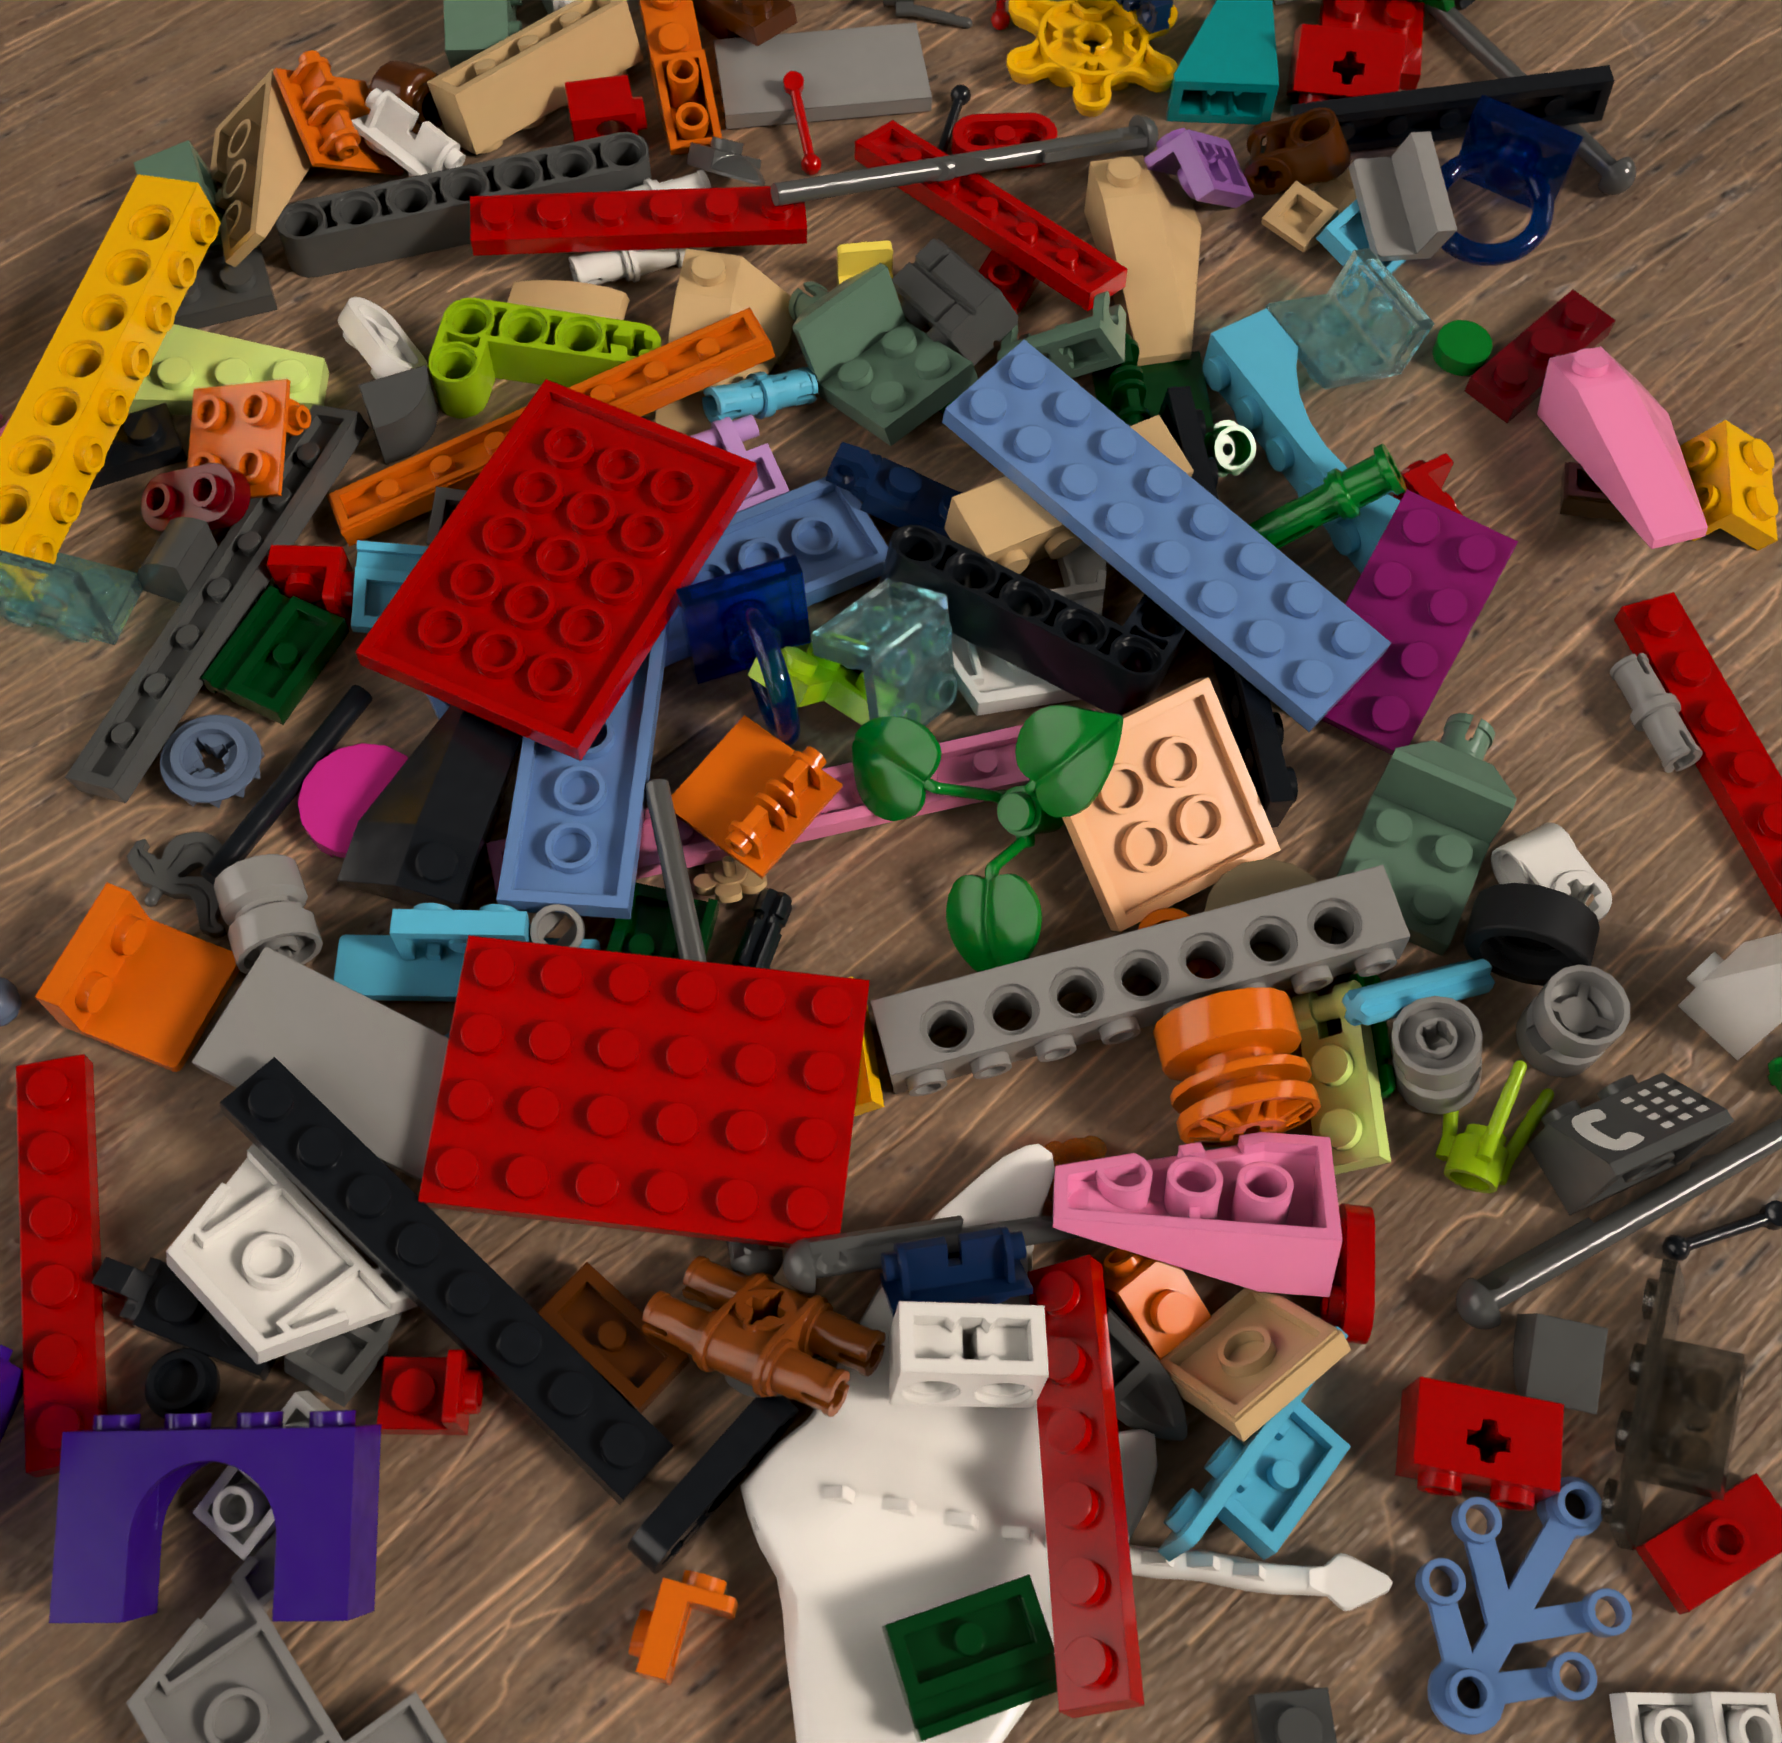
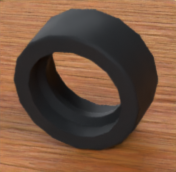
(1530, 931)

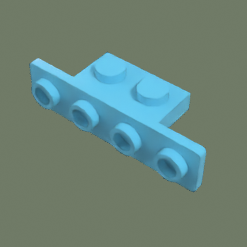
(425, 950)
(1260, 1482)

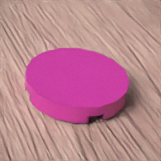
(341, 792)

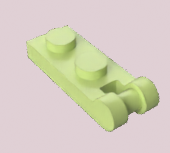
(1345, 1081)

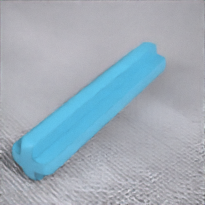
(1387, 999)

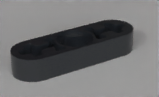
(711, 1481)

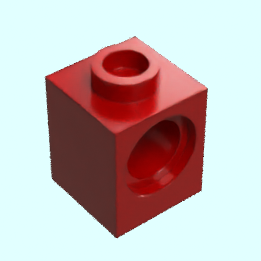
(604, 107)

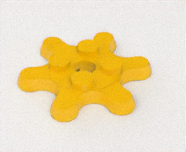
(1064, 58)

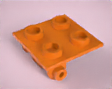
(323, 116)
(246, 430)
(755, 795)

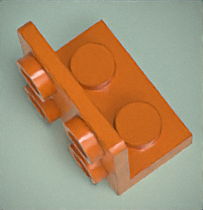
(137, 982)

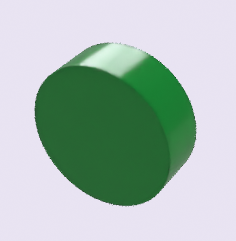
(1462, 347)

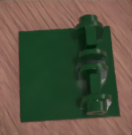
(1138, 391)

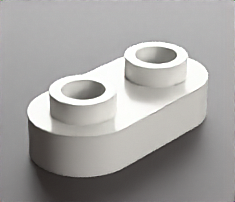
(378, 338)

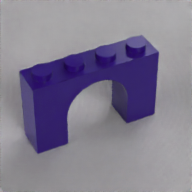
(125, 1476)

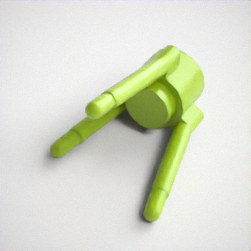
(1478, 1155)

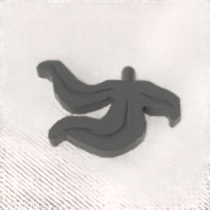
(169, 875)

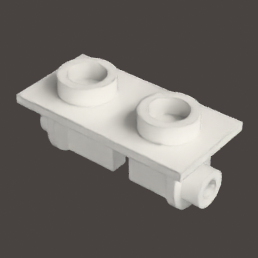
(390, 133)

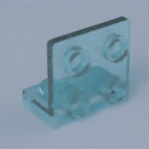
(1359, 328)
(72, 596)
(901, 645)

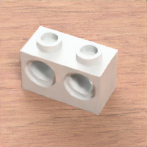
(967, 1354)

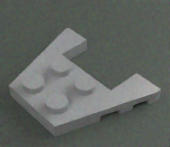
(241, 1685)

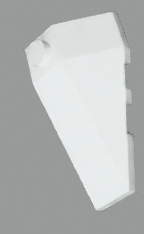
(1738, 996)

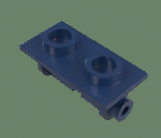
(983, 1273)

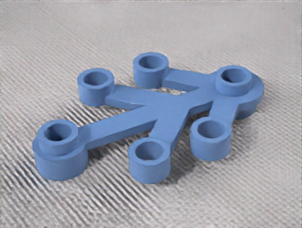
(1511, 1613)

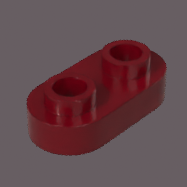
(188, 495)

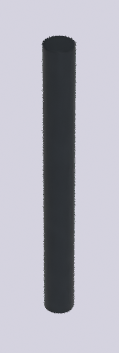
(289, 782)

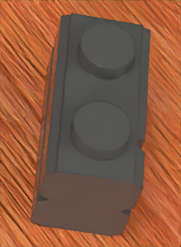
(953, 302)

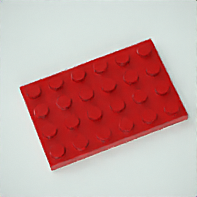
(559, 568)
(647, 1094)

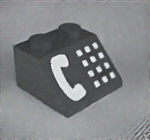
(1623, 1137)

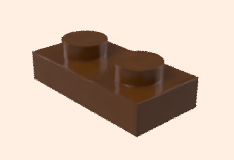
(610, 1337)

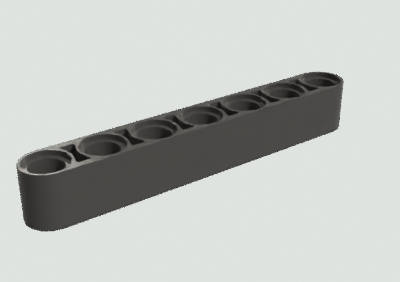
(434, 208)

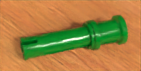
(1338, 496)

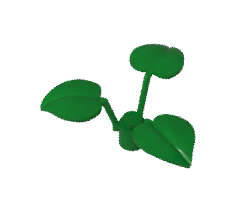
(1065, 757)

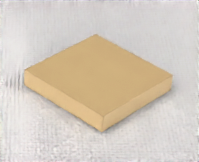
(1253, 1359)

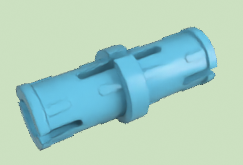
(760, 394)

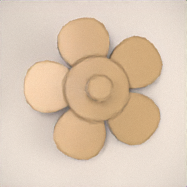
(728, 881)

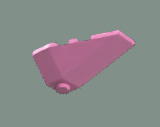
(1622, 444)
(1233, 1213)

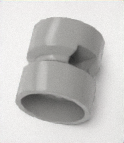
(264, 907)
(1572, 1021)
(1437, 1054)

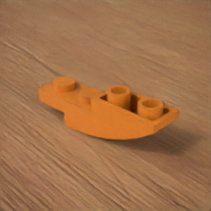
(679, 74)

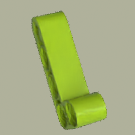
(525, 345)

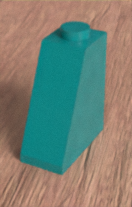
(1229, 67)

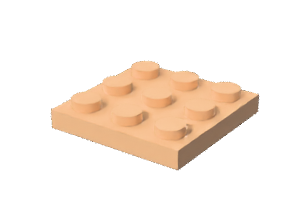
(1171, 809)

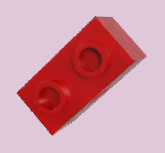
(1318, 48)
(1517, 1430)

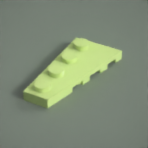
(206, 359)

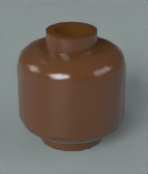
(409, 84)

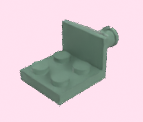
(872, 358)
(1433, 827)

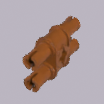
(764, 1335)

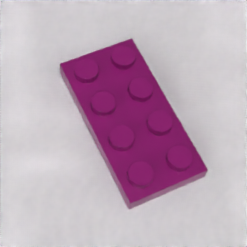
(1424, 598)

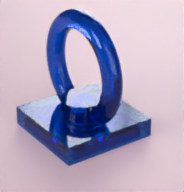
(1518, 160)
(745, 618)

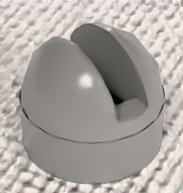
(547, 920)

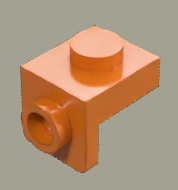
(1153, 1299)
(661, 1632)

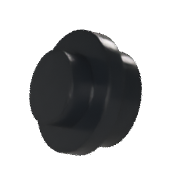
(182, 1383)

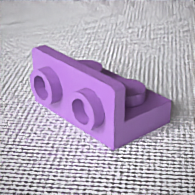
(1203, 166)

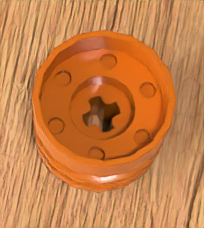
(1235, 1066)

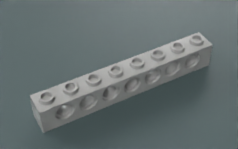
(1354, 903)

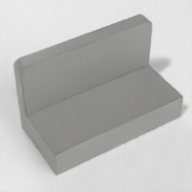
(1404, 201)

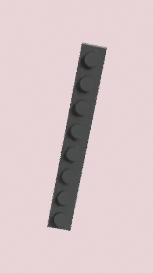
(213, 610)

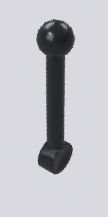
(960, 96)
(1678, 1247)

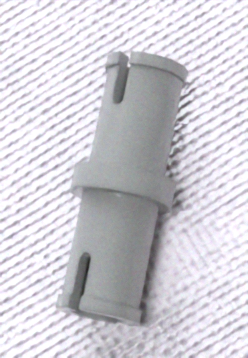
(1655, 713)

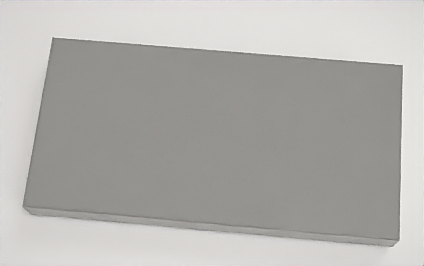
(842, 69)
(346, 1049)

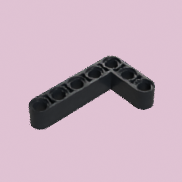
(1038, 628)

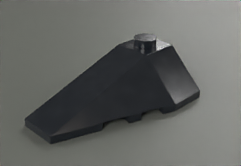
(435, 815)

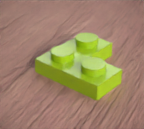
(822, 680)

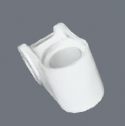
(1551, 860)

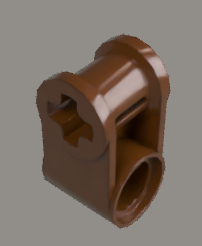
(1299, 149)

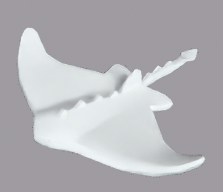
(938, 1503)

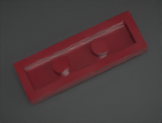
(1519, 370)

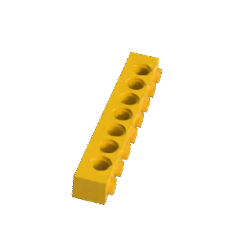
(99, 361)

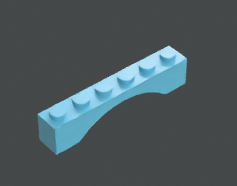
(1257, 376)

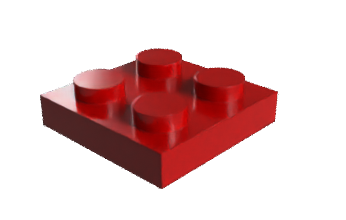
(1384, 16)

